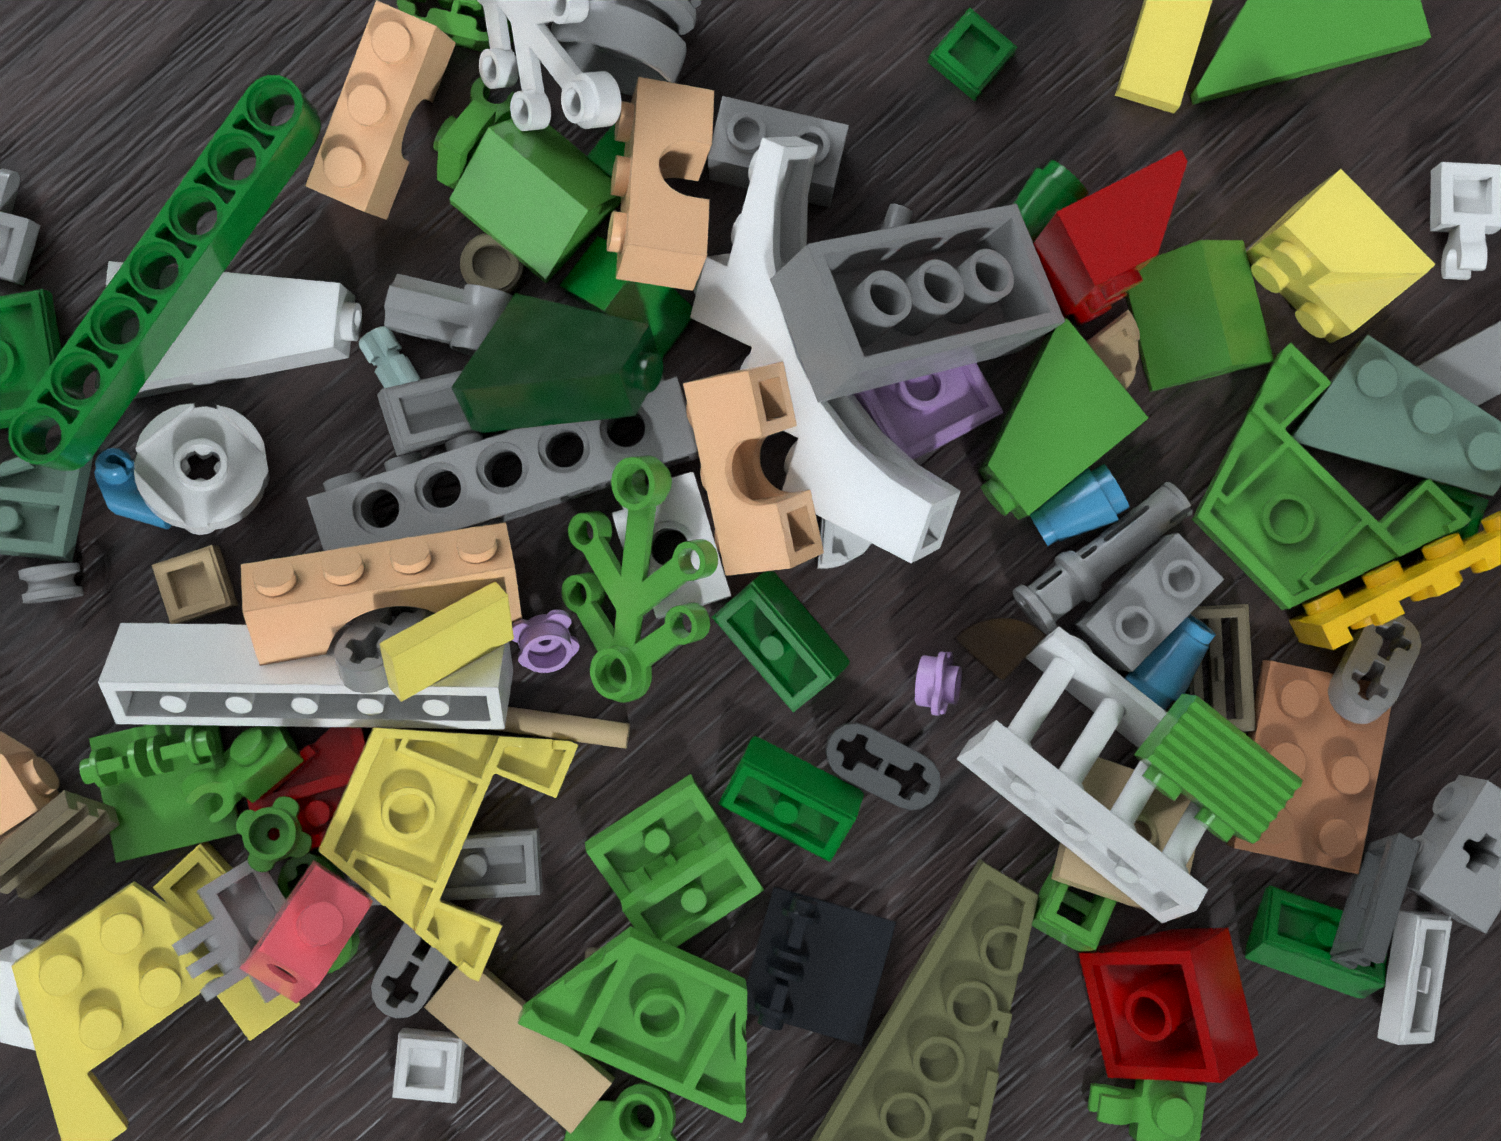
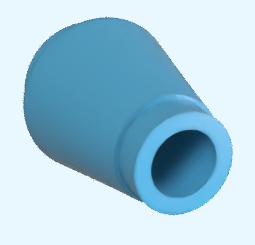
(1080, 506)
(1173, 662)

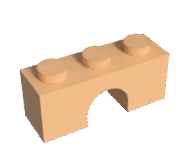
(390, 75)
(659, 230)
(752, 519)

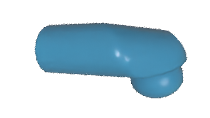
(118, 487)

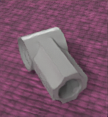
(443, 311)

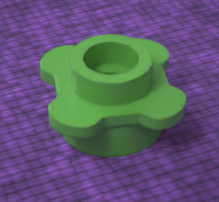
(255, 828)

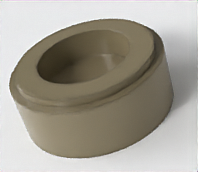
(491, 265)

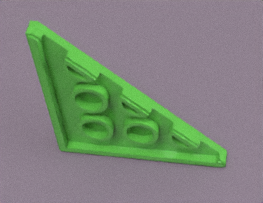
(1303, 37)

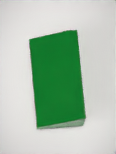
(781, 639)
(792, 798)
(1297, 940)

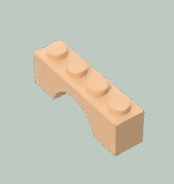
(305, 599)

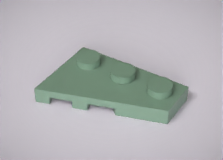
(1405, 421)

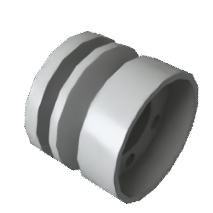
(630, 39)

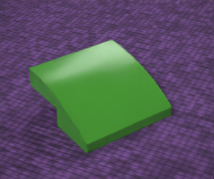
(674, 864)

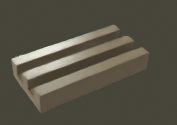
(1240, 660)
(52, 842)

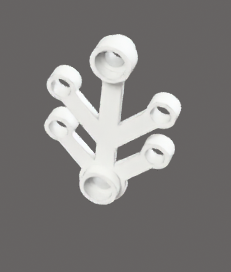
(586, 98)

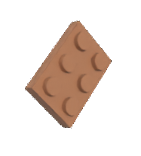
(1333, 757)

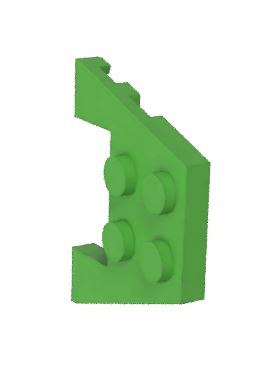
(1289, 517)

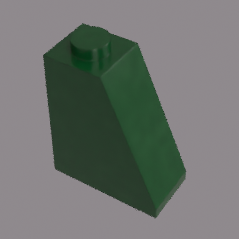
(557, 367)

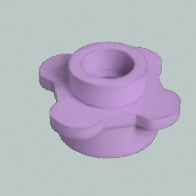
(545, 641)
(937, 682)

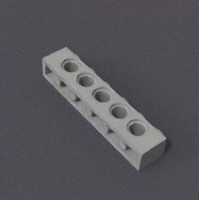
(346, 507)

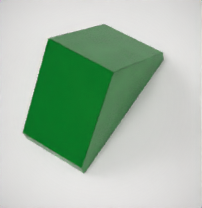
(596, 287)

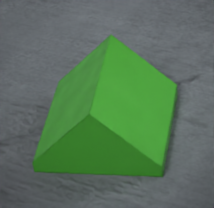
(534, 195)
(1198, 314)

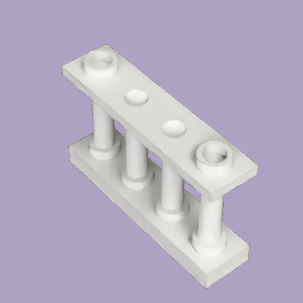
(1057, 797)

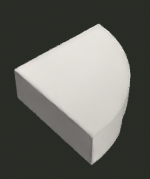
(839, 546)

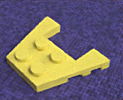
(412, 814)
(105, 987)

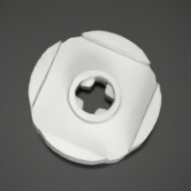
(201, 503)

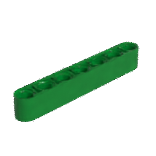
(136, 288)

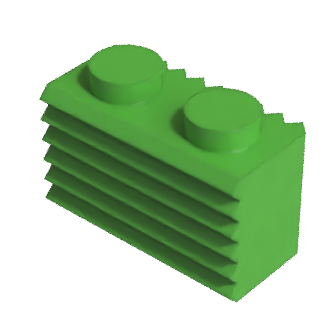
(1217, 770)

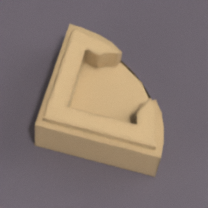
(1119, 347)

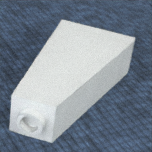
(251, 330)

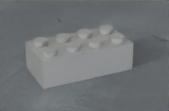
(915, 300)

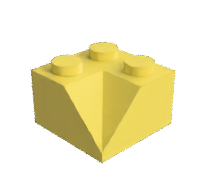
(1336, 259)

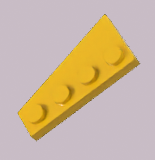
(1377, 602)

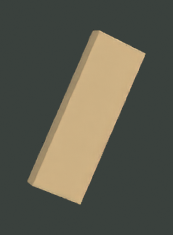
(546, 1071)

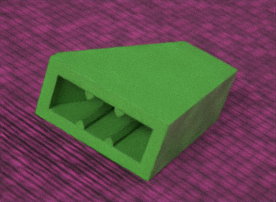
(1057, 424)

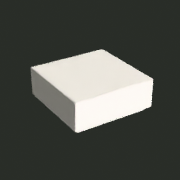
(428, 1065)

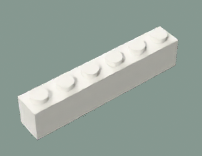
(215, 679)

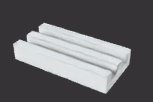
(1414, 977)

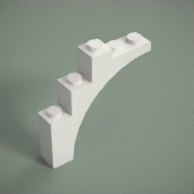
(840, 452)

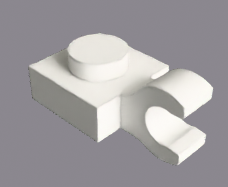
(1468, 206)

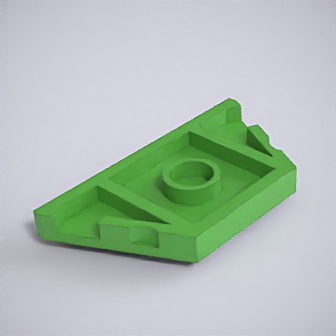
(654, 1018)

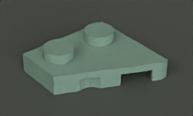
(41, 509)

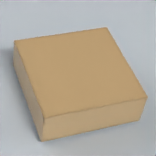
(194, 585)

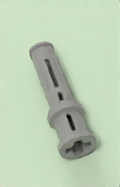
(1081, 573)

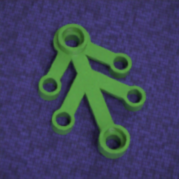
(629, 585)

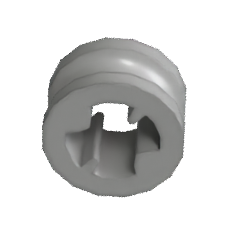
(51, 582)

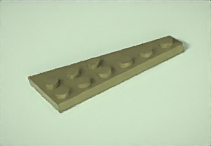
(942, 1040)

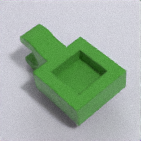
(462, 135)
(251, 768)
(1153, 1108)

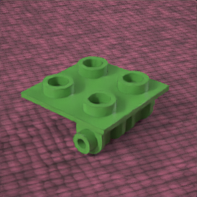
(142, 779)

